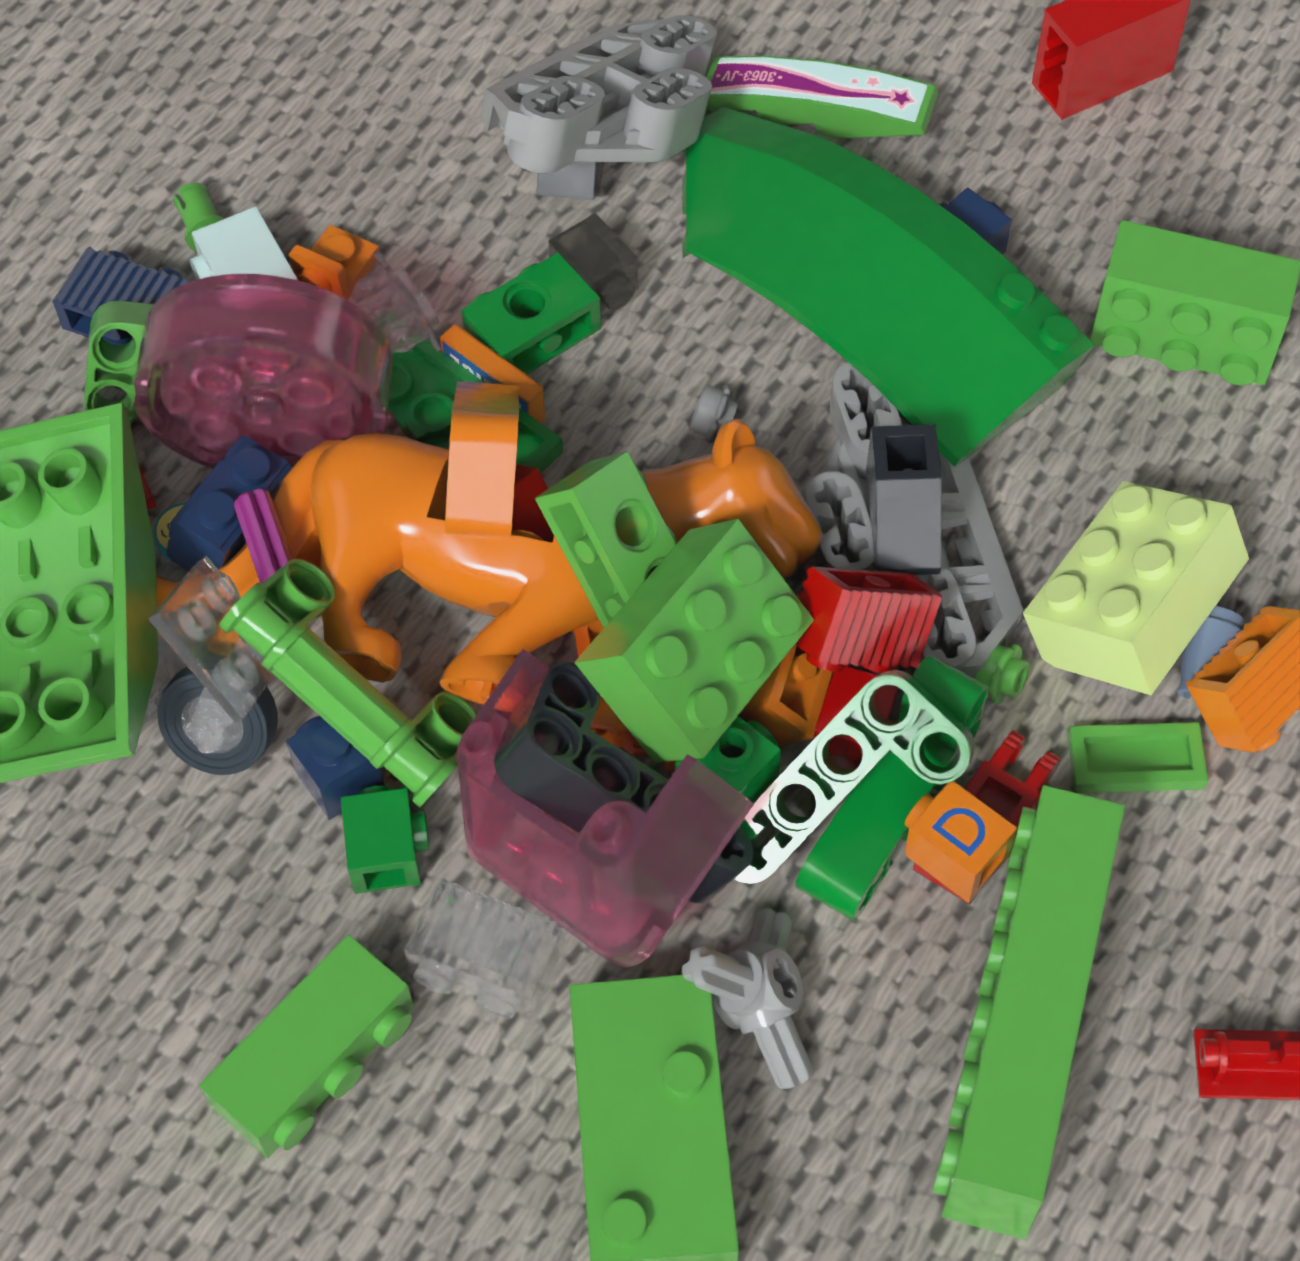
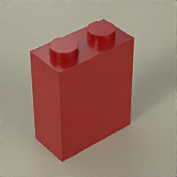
(1104, 49)

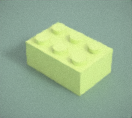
(1137, 586)

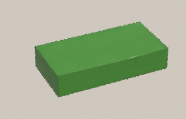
(1137, 757)

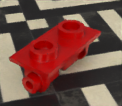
(1247, 1064)

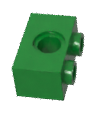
(535, 314)

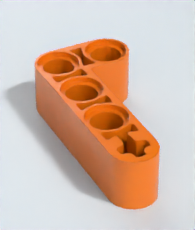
(482, 459)

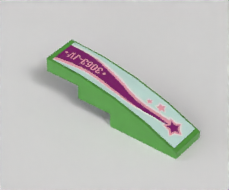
(830, 95)

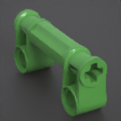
(277, 624)

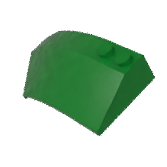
(877, 277)

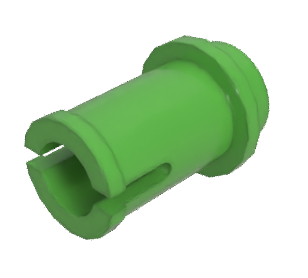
(196, 211)

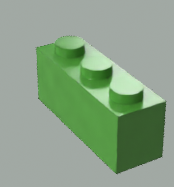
(309, 1047)

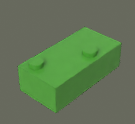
(652, 1122)

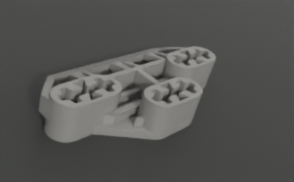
(608, 97)
(845, 491)

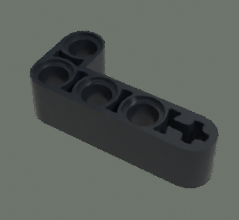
(573, 772)

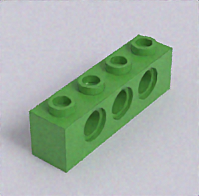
(584, 518)

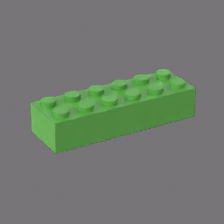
(1028, 1013)

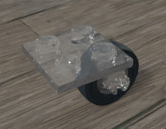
(219, 705)

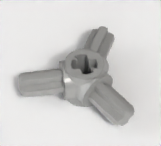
(757, 993)

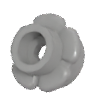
(712, 411)

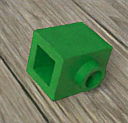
(744, 758)
(383, 839)

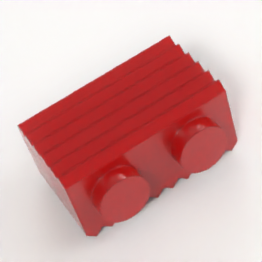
(866, 618)

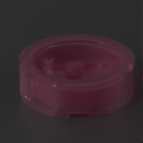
(236, 343)

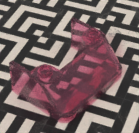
(626, 868)

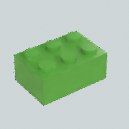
(1195, 303)
(695, 642)

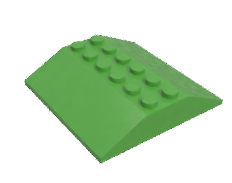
(73, 594)

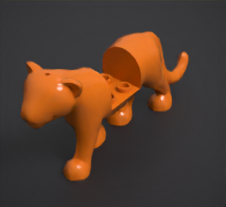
(381, 507)

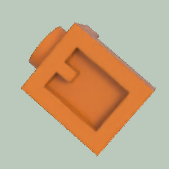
(334, 261)

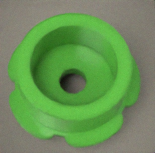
(1004, 673)

